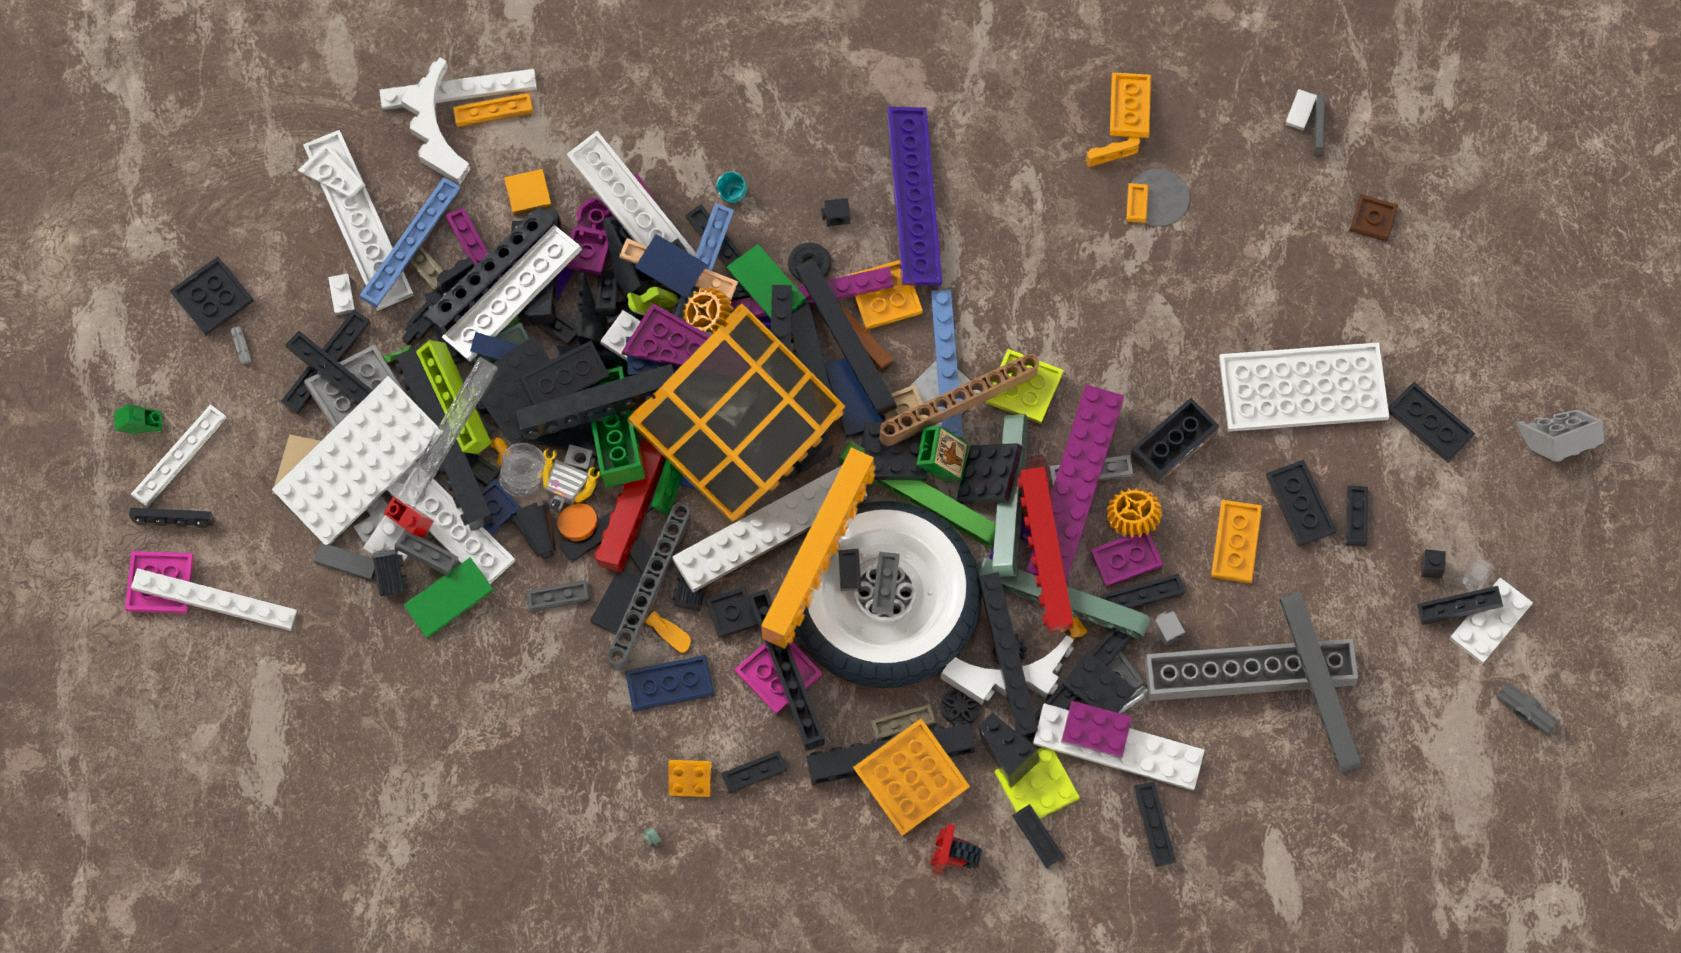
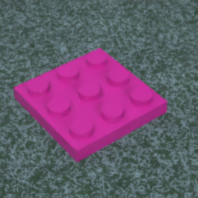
(164, 563)
(761, 677)

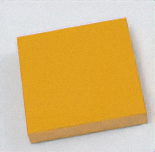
(527, 191)

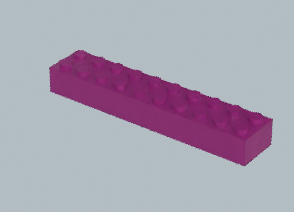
(1082, 469)

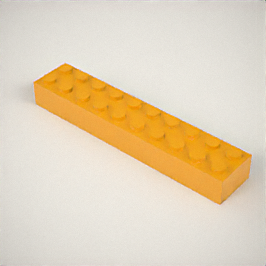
(818, 548)

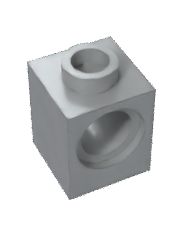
(577, 452)

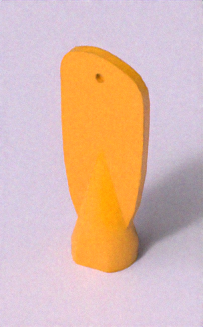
(669, 632)

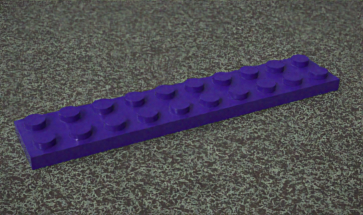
(914, 196)

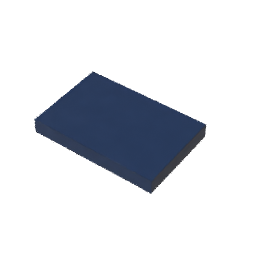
(671, 266)

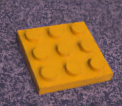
(888, 304)

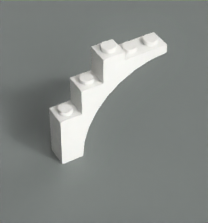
(422, 102)
(979, 682)

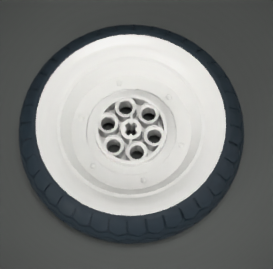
(931, 621)

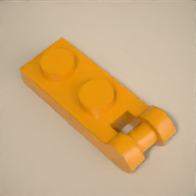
(1112, 151)

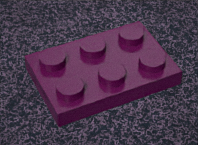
(1126, 558)
(1096, 729)

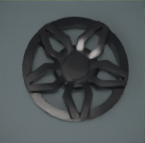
(959, 707)

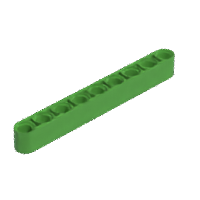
(930, 499)

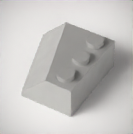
(1563, 434)

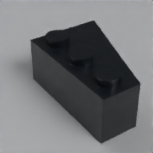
(1008, 749)

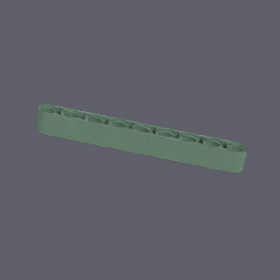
(1010, 513)
(1082, 604)

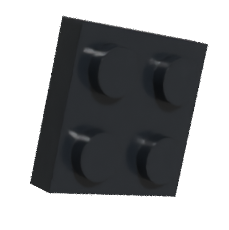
(731, 612)

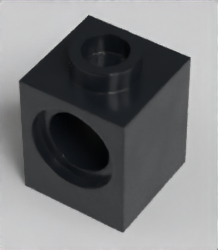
(836, 212)

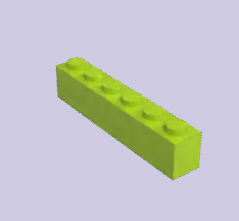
(447, 384)

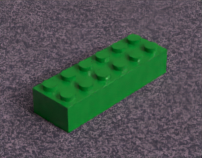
(617, 443)

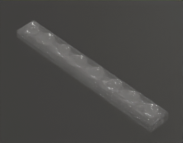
(447, 432)

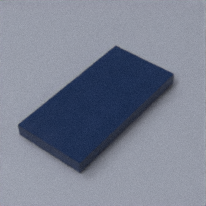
(849, 391)
(669, 683)

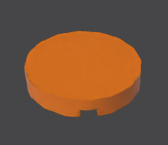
(577, 522)

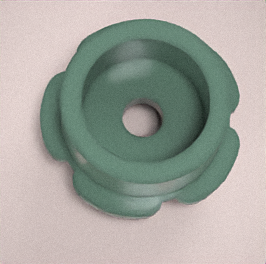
(651, 836)

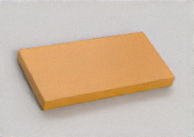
(1130, 105)
(1236, 541)

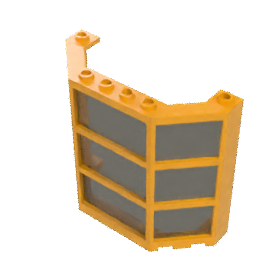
(738, 414)

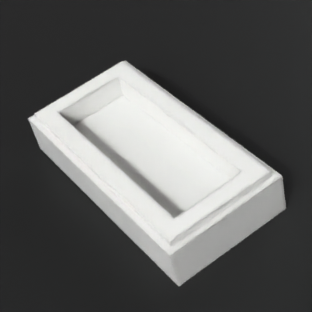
(1301, 110)

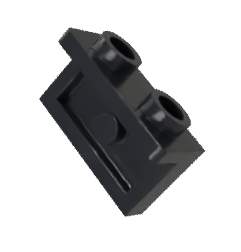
(448, 278)

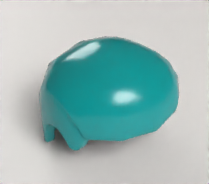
(731, 187)

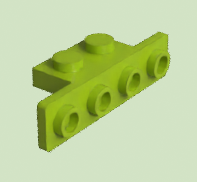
(655, 296)

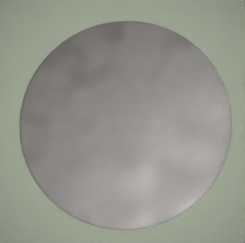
(1167, 196)

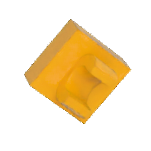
(1078, 629)

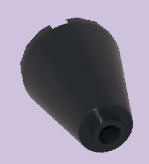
(536, 527)

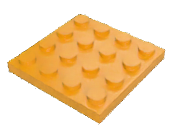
(911, 776)

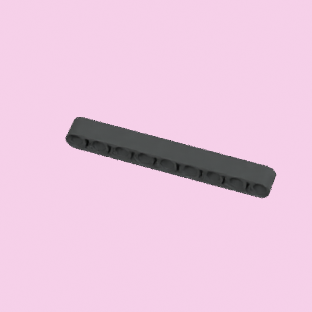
(649, 595)
(1320, 682)

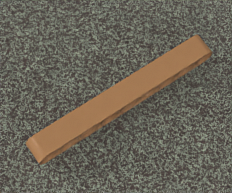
(955, 407)

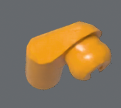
(500, 446)

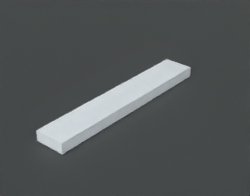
(178, 456)

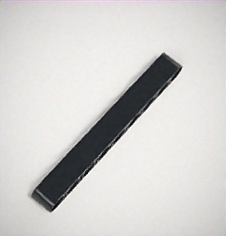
(846, 337)

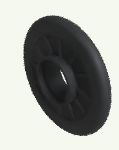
(809, 251)

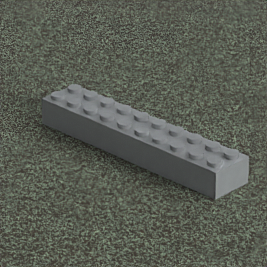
(1242, 670)

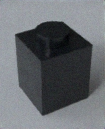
(1433, 563)

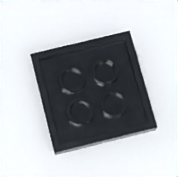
(211, 296)
(893, 461)
(989, 473)

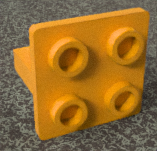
(689, 778)

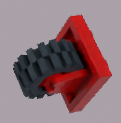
(954, 851)

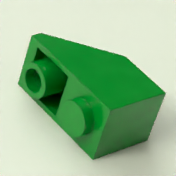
(137, 419)

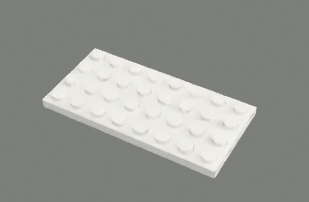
(1303, 387)
(357, 461)

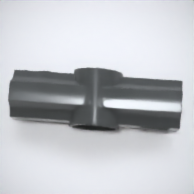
(1527, 708)

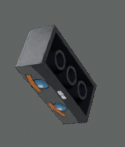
(1174, 441)

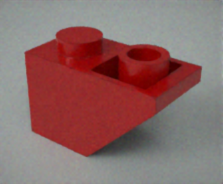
(408, 517)

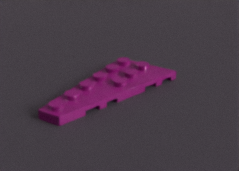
(664, 338)

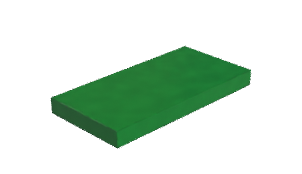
(757, 274)
(448, 597)

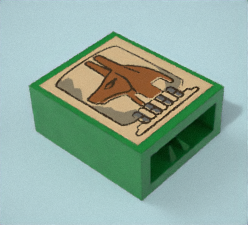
(942, 454)

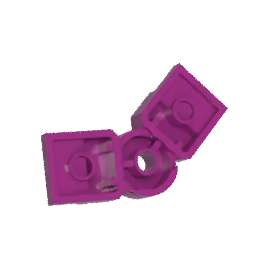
(592, 235)

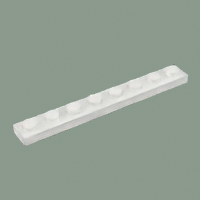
(468, 88)
(214, 599)

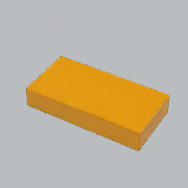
(1137, 203)

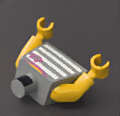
(566, 482)

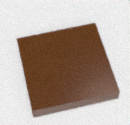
(1373, 217)

